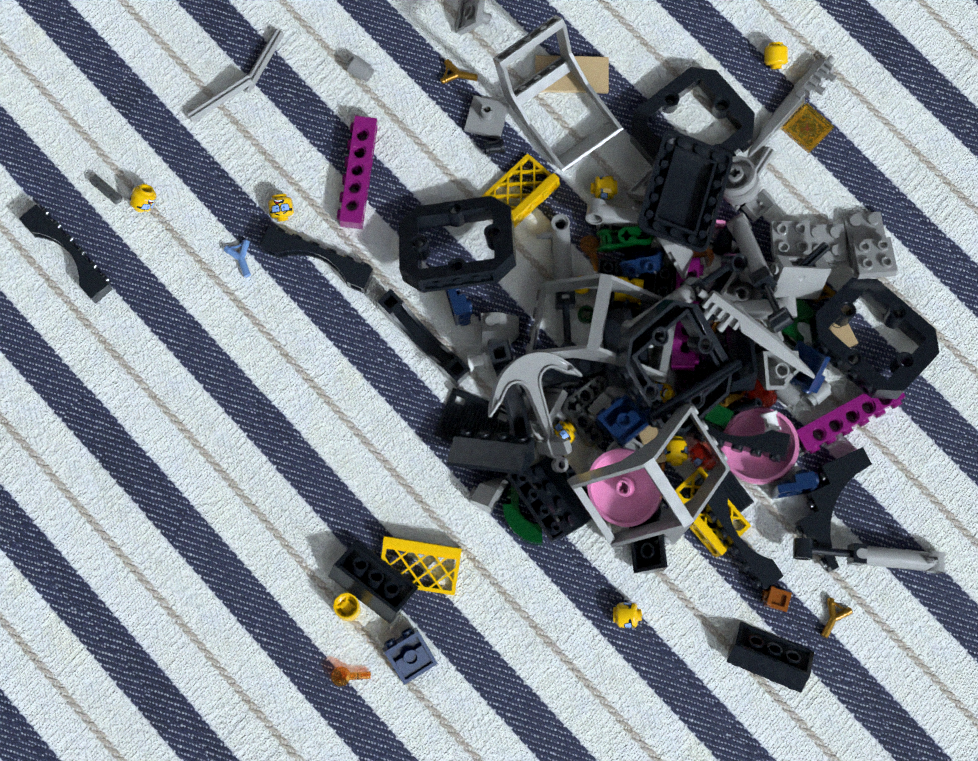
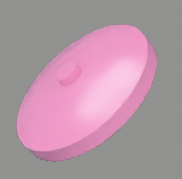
(755, 469)
(624, 498)

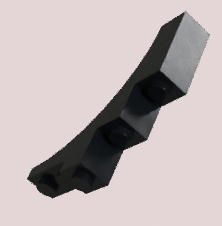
(822, 501)

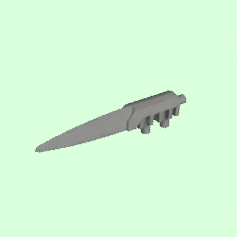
(809, 83)
(735, 317)

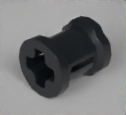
(494, 147)

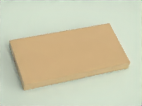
(594, 68)

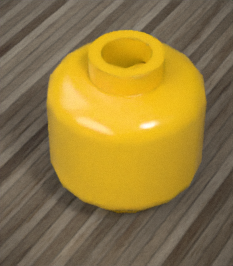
(776, 55)

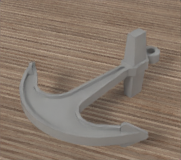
(528, 372)

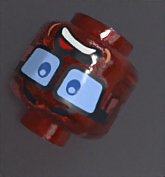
(702, 456)

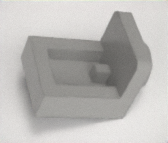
(759, 205)

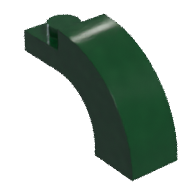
(518, 525)

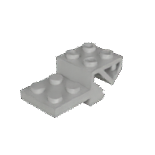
(801, 238)
(869, 249)

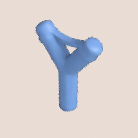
(240, 256)

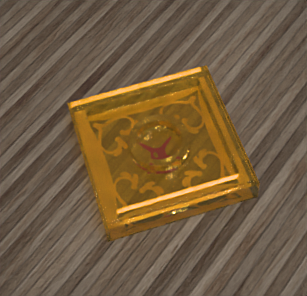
(807, 128)

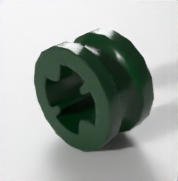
(585, 308)

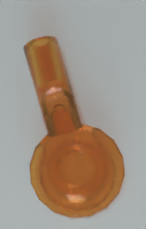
(589, 246)
(341, 676)

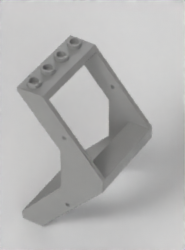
(544, 79)
(592, 351)
(645, 457)

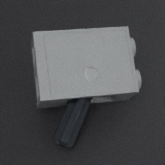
(801, 275)

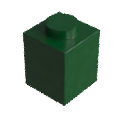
(718, 417)

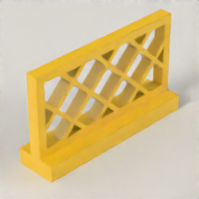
(531, 200)
(700, 527)
(426, 549)

